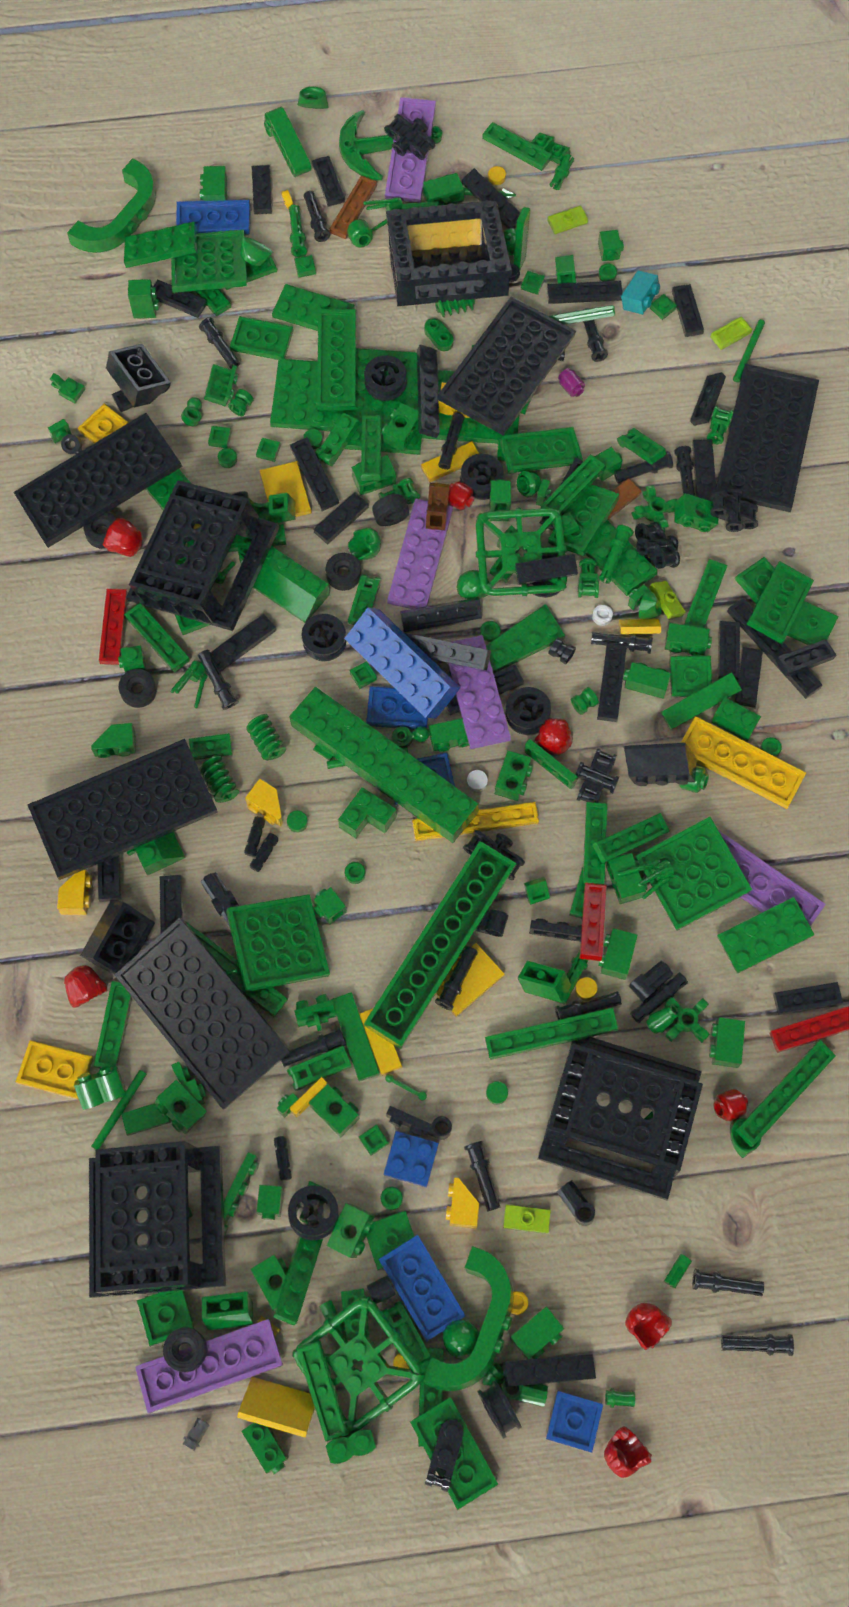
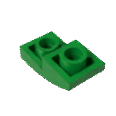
(548, 144)
(195, 1089)

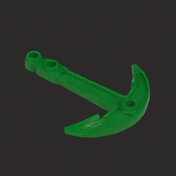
(353, 148)

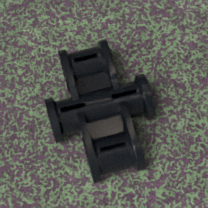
(409, 137)
(731, 508)
(653, 541)
(597, 777)
(500, 845)

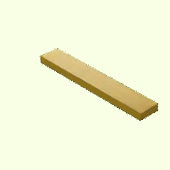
(487, 820)

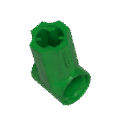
(529, 1394)

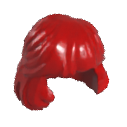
(123, 538)
(554, 736)
(82, 985)
(647, 1324)
(626, 1453)

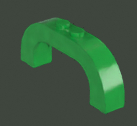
(126, 222)
(489, 1342)

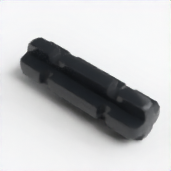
(254, 836)
(264, 852)
(282, 1158)

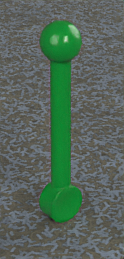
(421, 1095)

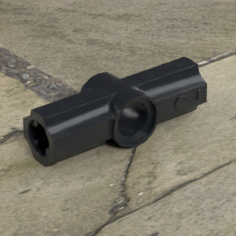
(219, 894)

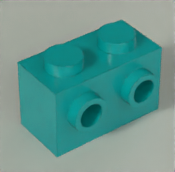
(640, 292)

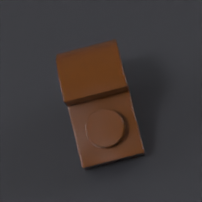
(437, 506)

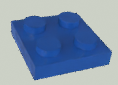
(411, 1159)
(574, 1421)

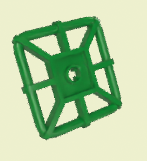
(511, 543)
(373, 1365)

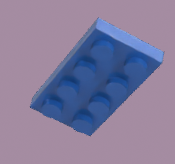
(215, 215)
(421, 1287)

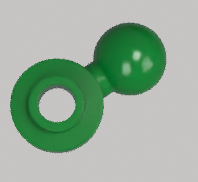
(191, 414)
(420, 734)

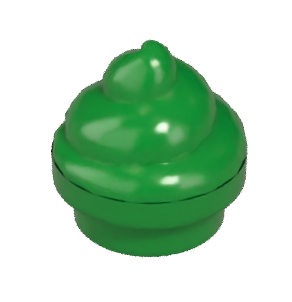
(495, 1373)

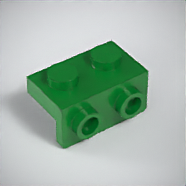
(220, 384)

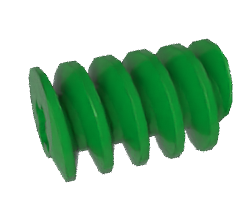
(455, 305)
(264, 738)
(217, 780)

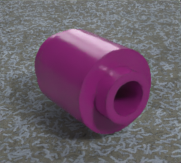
(571, 382)

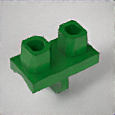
(316, 1013)

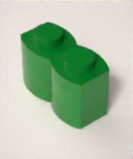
(99, 1087)
(345, 1448)

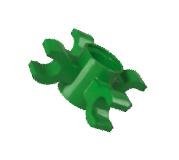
(657, 503)
(698, 1031)

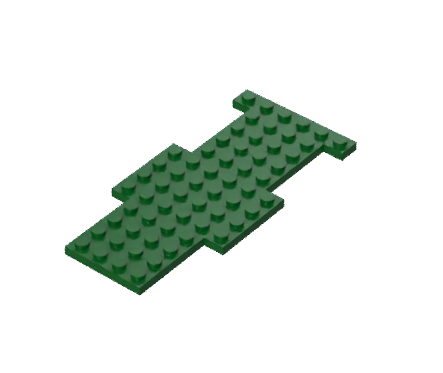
(296, 403)

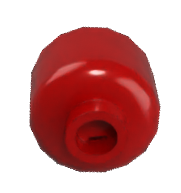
(460, 495)
(730, 1105)

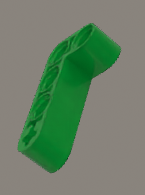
(278, 125)

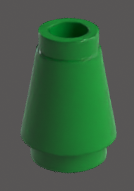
(662, 1019)

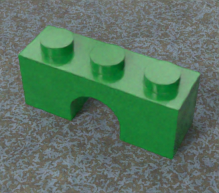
(278, 509)

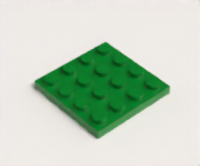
(214, 264)
(703, 873)
(277, 942)

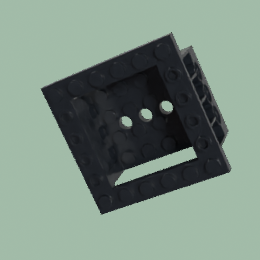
(453, 271)
(188, 586)
(628, 1076)
(164, 1263)

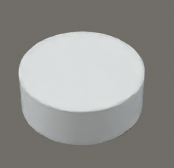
(602, 615)
(477, 780)

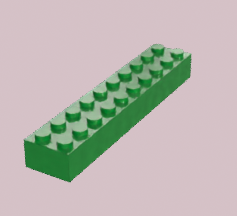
(384, 764)
(440, 945)

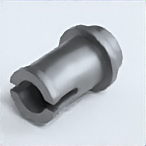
(195, 1434)

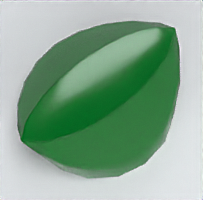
(312, 98)
(254, 251)
(649, 606)
(738, 1142)

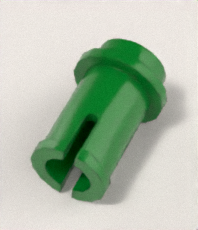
(619, 1398)

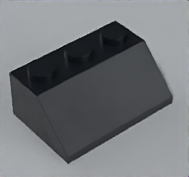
(137, 374)
(660, 764)
(117, 937)

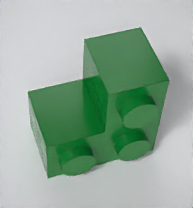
(366, 809)

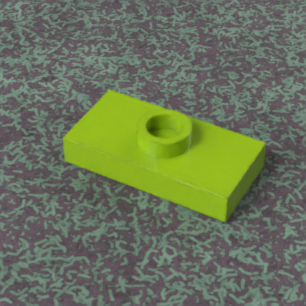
(567, 220)
(731, 333)
(668, 599)
(526, 1219)

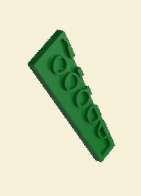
(524, 639)

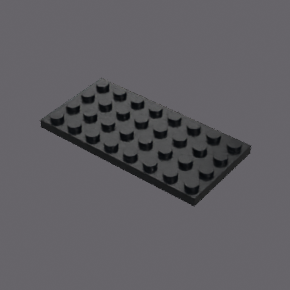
(506, 365)
(768, 436)
(97, 479)
(122, 809)
(202, 1013)

